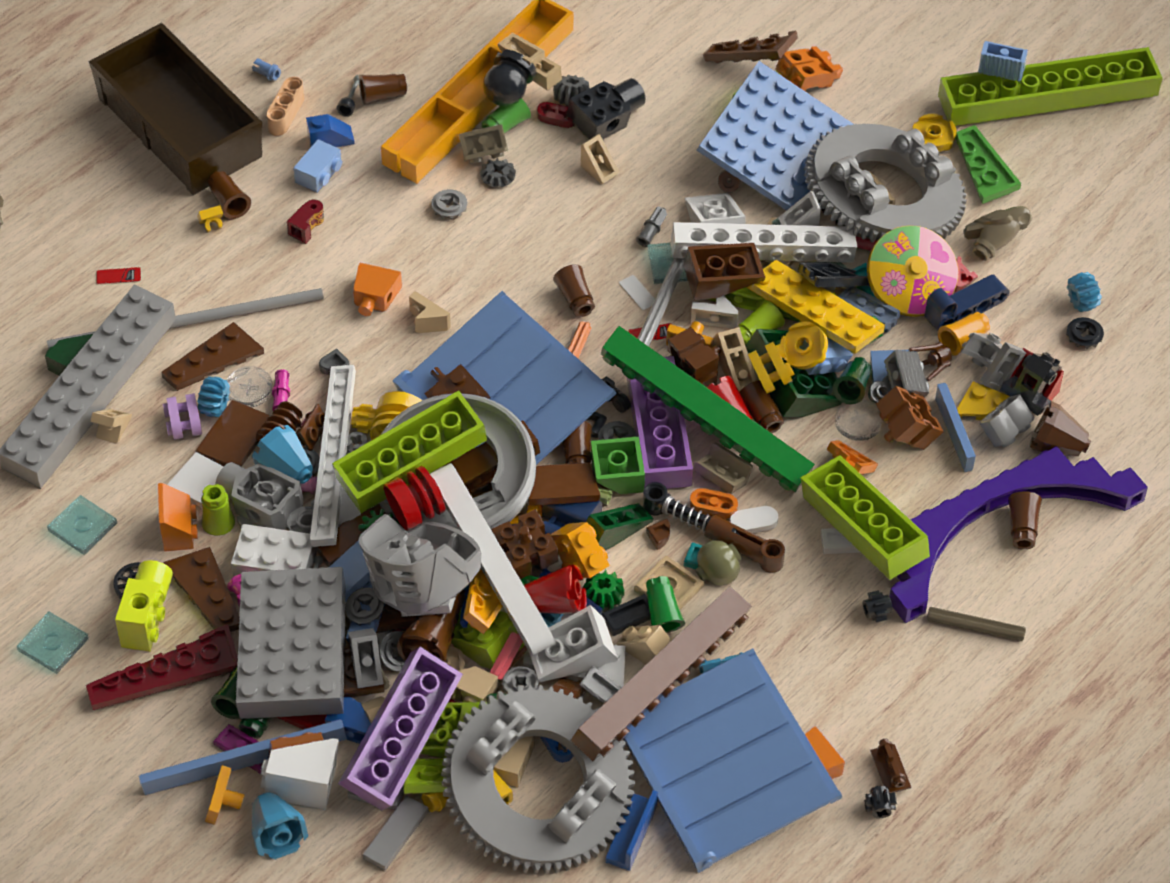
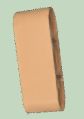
(285, 106)

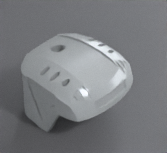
(433, 577)

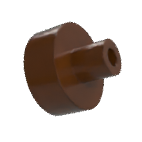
(728, 185)

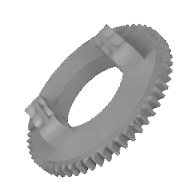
(861, 204)
(583, 821)

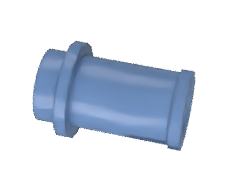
(272, 71)

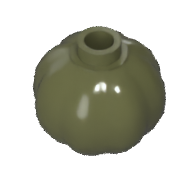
(718, 563)

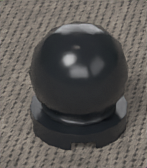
(508, 78)

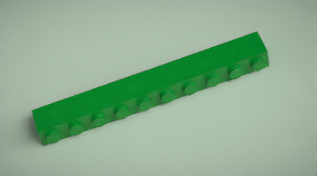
(706, 409)

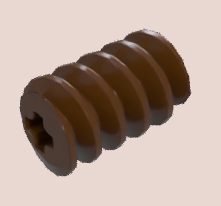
(283, 415)

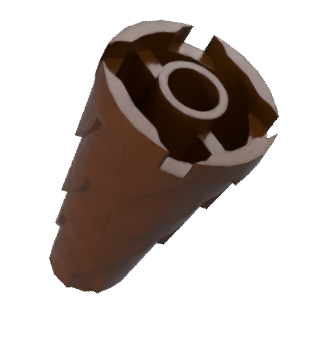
(431, 632)

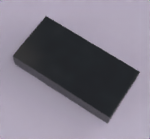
(627, 615)

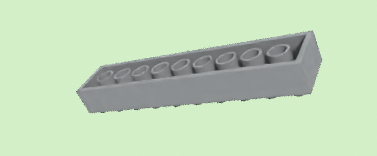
(86, 386)

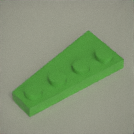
(986, 167)

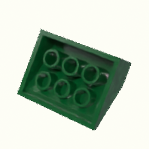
(806, 392)

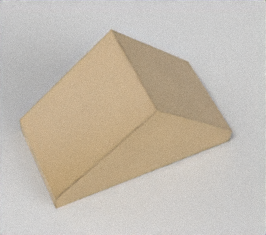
(597, 160)

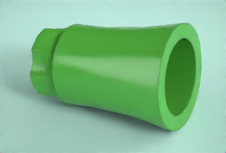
(508, 116)

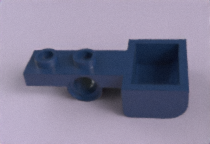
(567, 513)

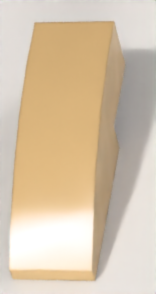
(547, 71)

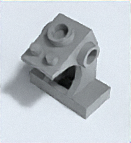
(998, 358)

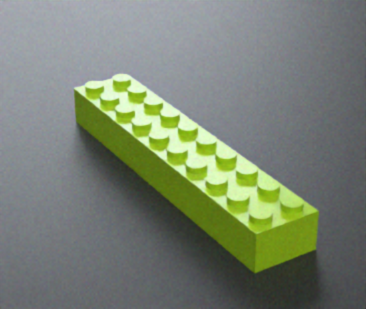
(1051, 87)

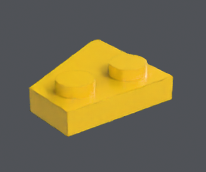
(980, 401)

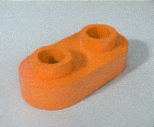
(714, 503)

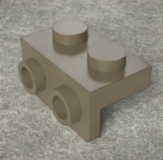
(483, 143)
(724, 468)

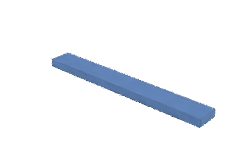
(235, 759)

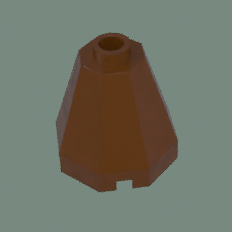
(1060, 430)

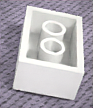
(272, 549)

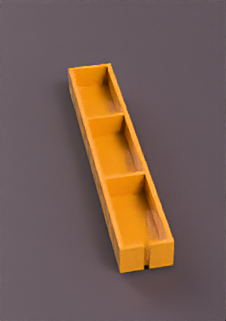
(462, 100)

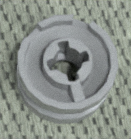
(520, 676)

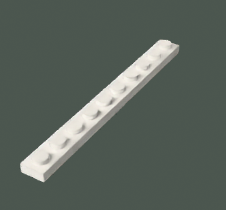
(333, 447)

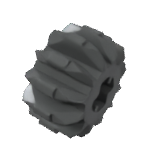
(569, 87)

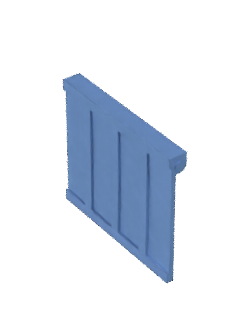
(518, 369)
(729, 760)

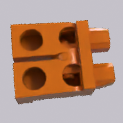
(808, 68)

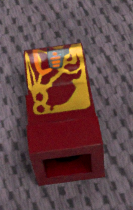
(305, 219)

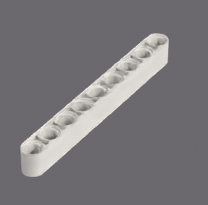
(494, 561)

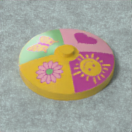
(909, 267)

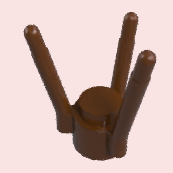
(939, 356)

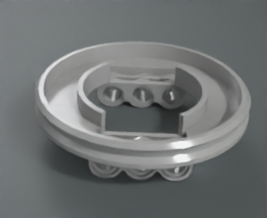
(515, 457)

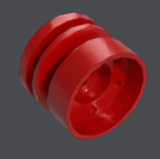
(409, 500)

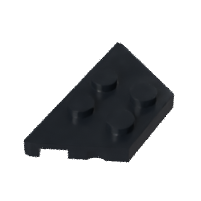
(831, 275)

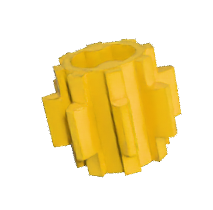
(363, 418)

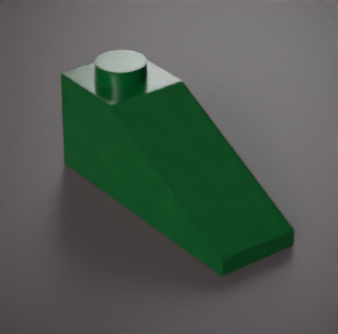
(618, 524)

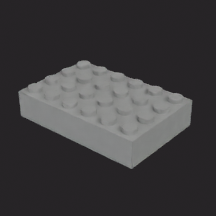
(291, 643)

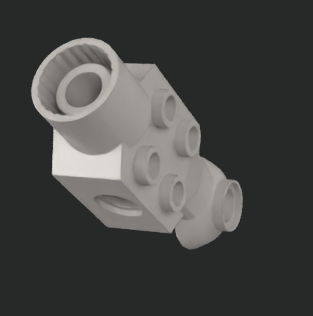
(266, 497)

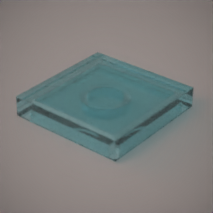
(82, 524)
(52, 642)

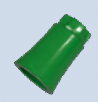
(663, 604)

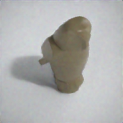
(996, 230)

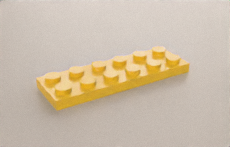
(817, 305)

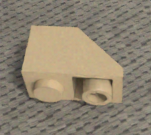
(644, 641)
(475, 685)

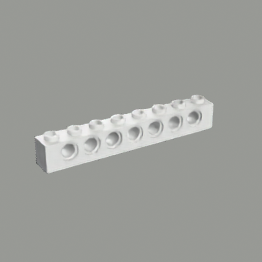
(771, 241)

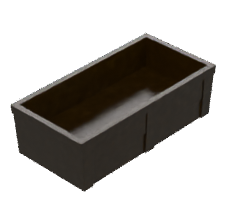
(177, 107)

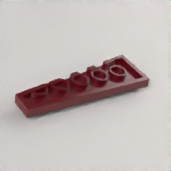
(189, 663)

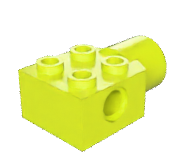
(143, 606)

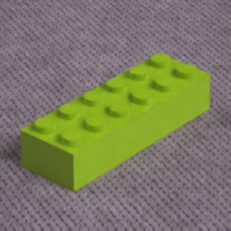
(425, 440)
(865, 517)

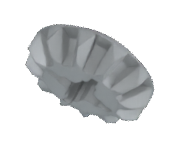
(444, 198)

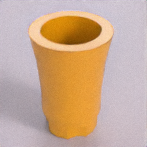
(957, 333)

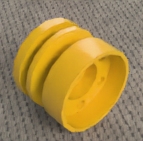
(388, 408)

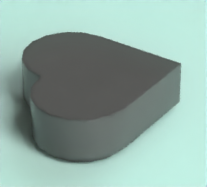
(333, 358)

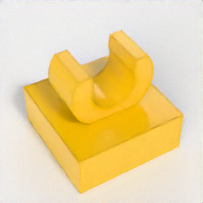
(210, 215)

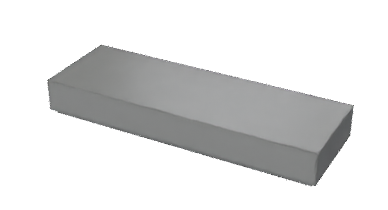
(395, 833)

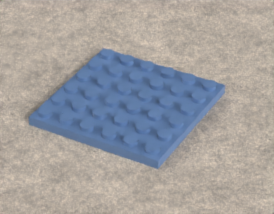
(769, 134)

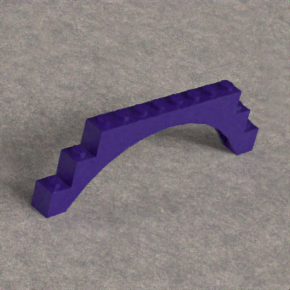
(1046, 475)

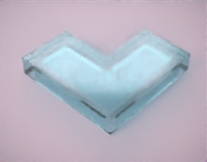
(660, 261)

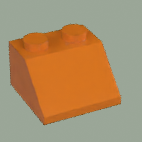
(176, 519)

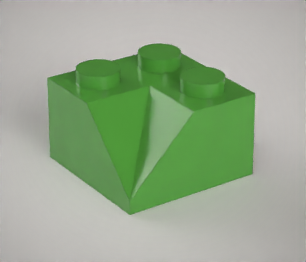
(618, 464)

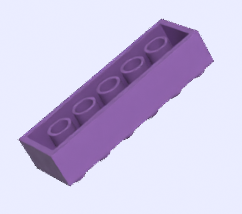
(661, 438)
(400, 729)

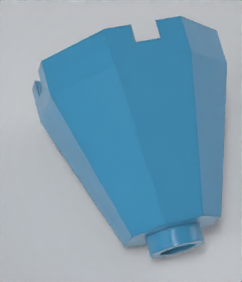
(284, 453)
(276, 826)

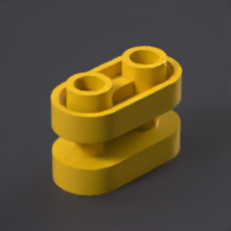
(782, 372)

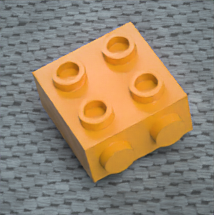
(579, 547)

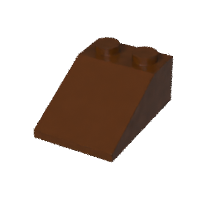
(722, 269)

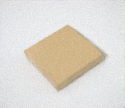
(684, 582)

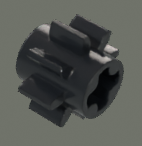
(877, 606)
(880, 801)

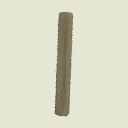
(976, 623)

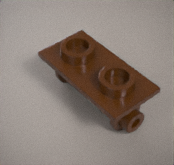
(311, 427)
(890, 766)

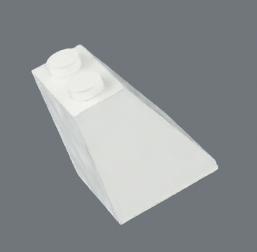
(302, 773)

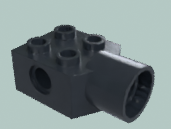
(605, 107)

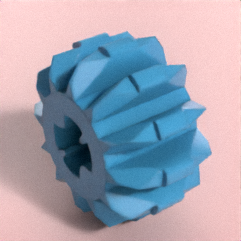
(1084, 291)
(213, 396)

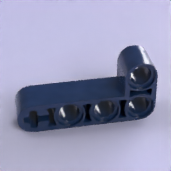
(977, 297)

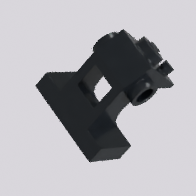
(1043, 369)

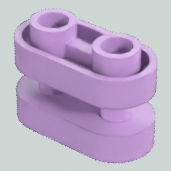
(172, 410)

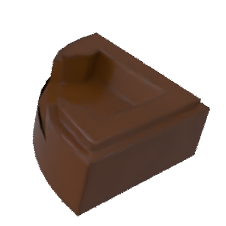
(659, 533)

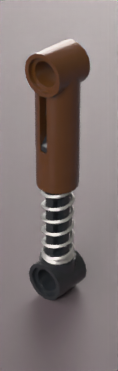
(766, 552)

